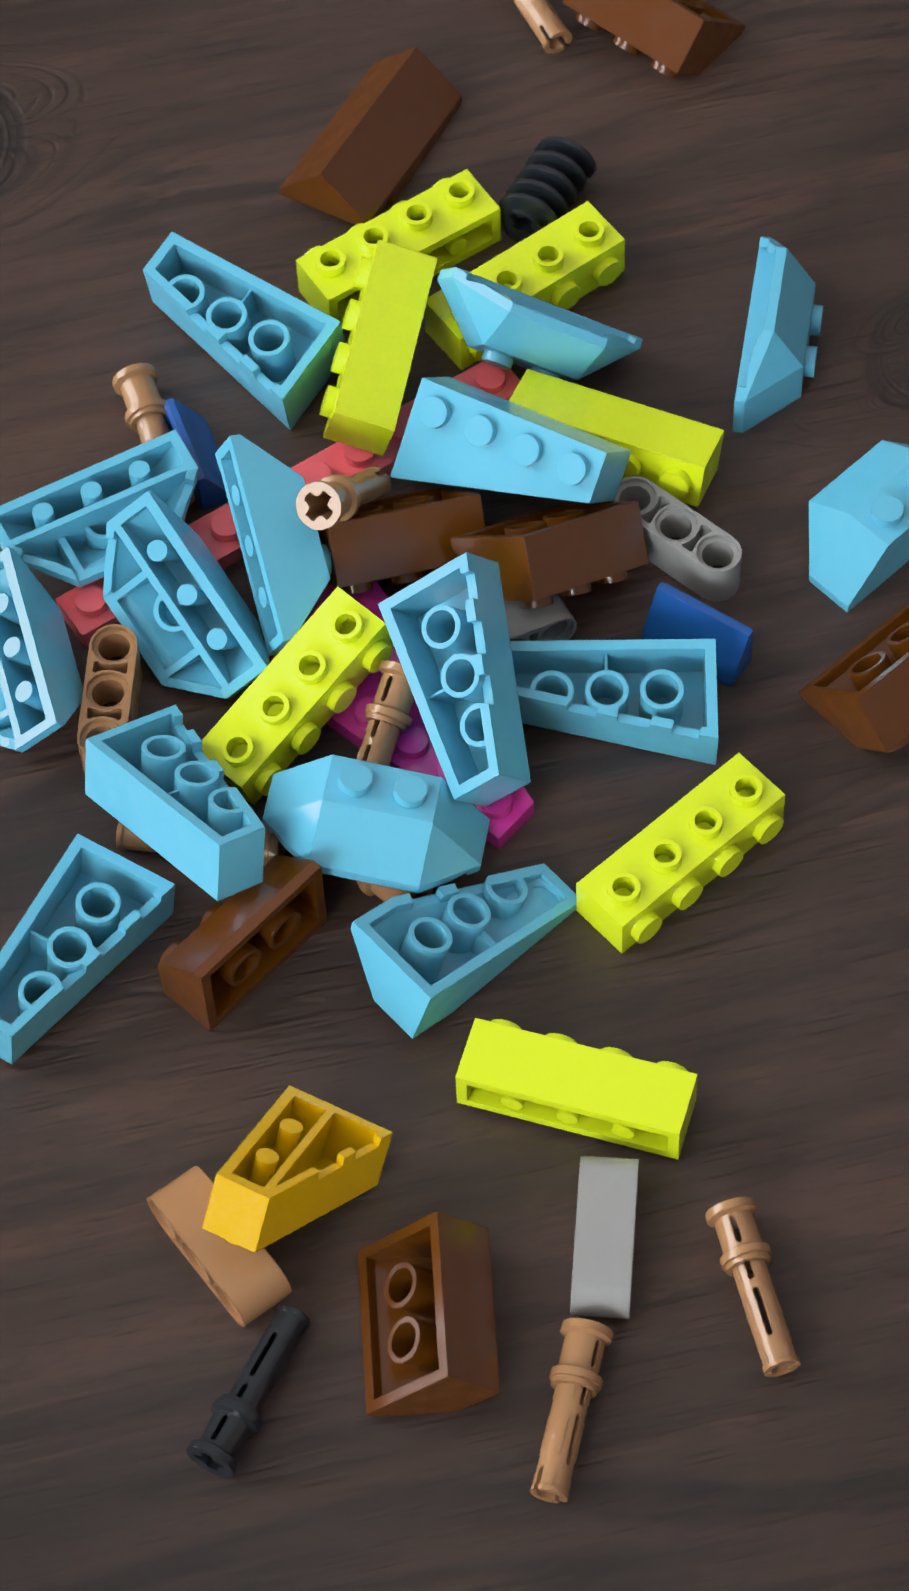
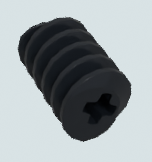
(545, 186)

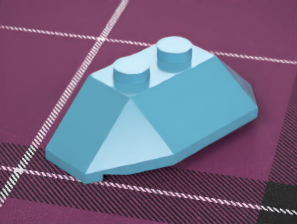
(530, 331)
(776, 337)
(65, 522)
(861, 525)
(279, 551)
(179, 602)
(36, 659)
(375, 823)

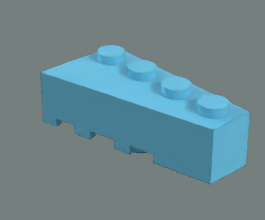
(251, 328)
(495, 445)
(462, 675)
(623, 692)
(177, 801)
(73, 936)

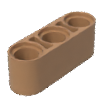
(109, 682)
(239, 1278)

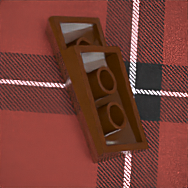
(375, 139)

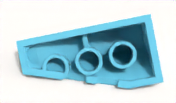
(446, 946)

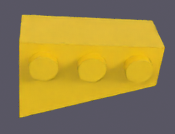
(294, 1170)

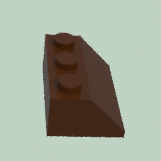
(675, 33)
(400, 537)
(561, 549)
(869, 688)
(244, 940)
(428, 1318)

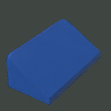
(200, 443)
(684, 617)

